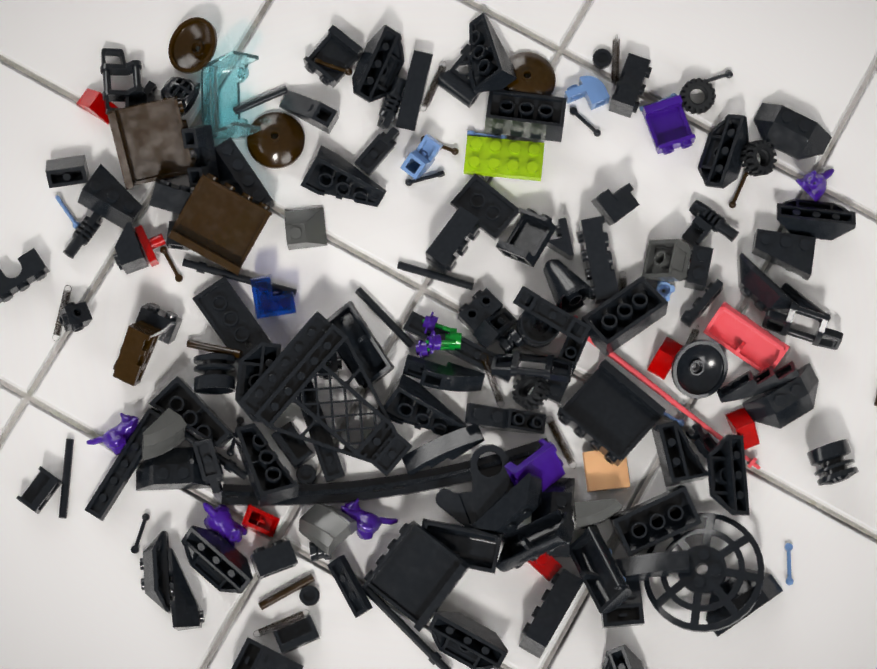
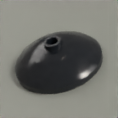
(709, 370)

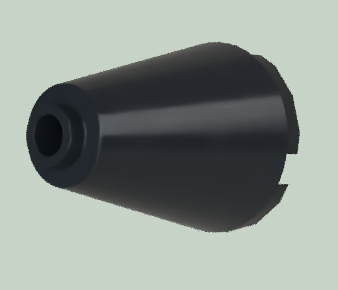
(565, 286)

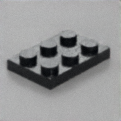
(487, 204)

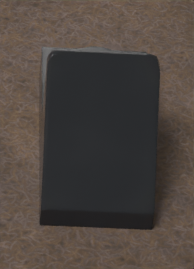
(563, 244)

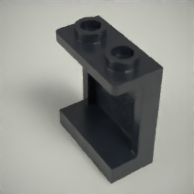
(336, 50)
(528, 237)

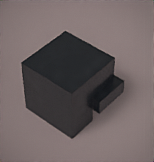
(615, 205)

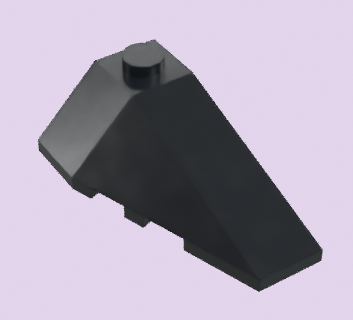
(489, 61)

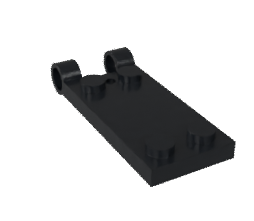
(230, 317)

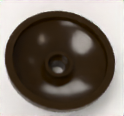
(192, 45)
(541, 72)
(279, 151)

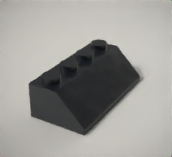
(525, 115)
(238, 173)
(625, 315)
(655, 520)

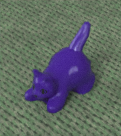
(815, 183)
(118, 436)
(221, 521)
(366, 521)

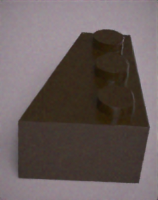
(136, 352)

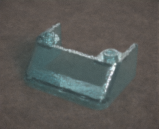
(222, 93)

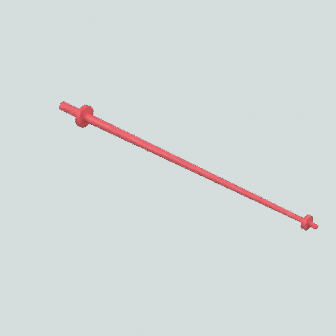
(654, 387)

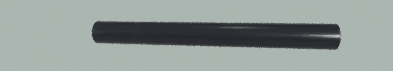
(435, 275)
(384, 317)
(66, 478)

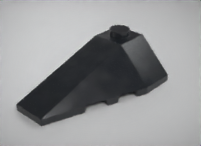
(337, 177)
(417, 406)
(184, 607)

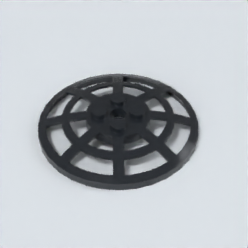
(712, 579)

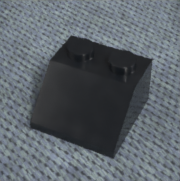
(129, 251)

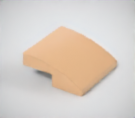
(602, 475)

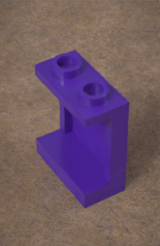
(668, 125)
(541, 463)

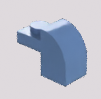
(591, 89)
(422, 158)

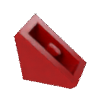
(93, 103)
(664, 358)
(742, 424)
(260, 521)

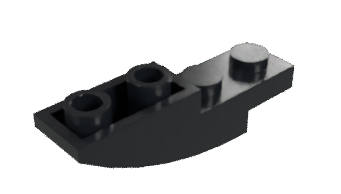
(570, 352)
(448, 377)
(505, 419)

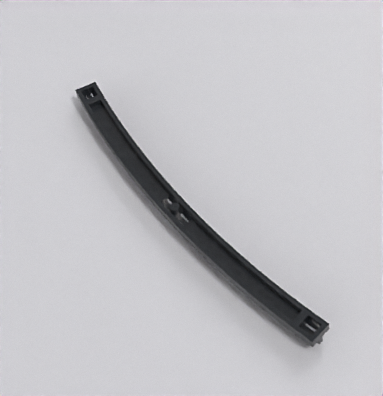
(363, 489)

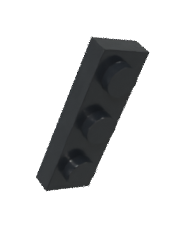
(349, 586)

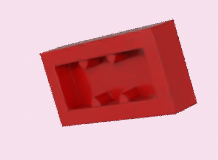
(150, 244)
(546, 566)

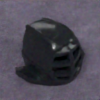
(183, 89)

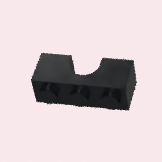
(202, 142)
(32, 269)

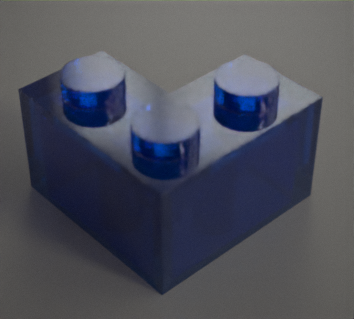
(270, 303)

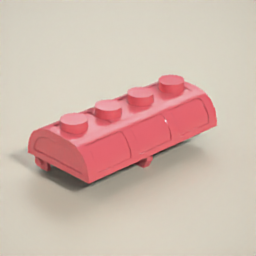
(745, 338)

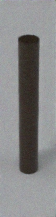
(214, 348)
(286, 592)

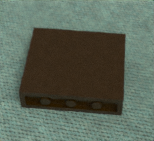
(150, 141)
(220, 223)

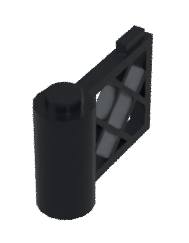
(458, 84)

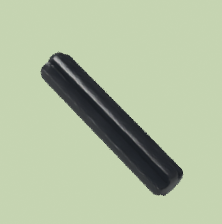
(800, 299)

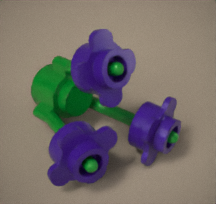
(434, 341)

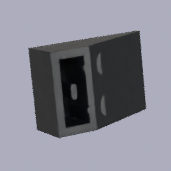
(629, 613)
(257, 656)

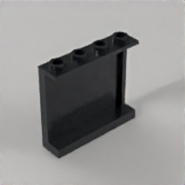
(611, 413)
(416, 574)

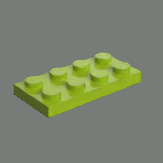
(504, 158)

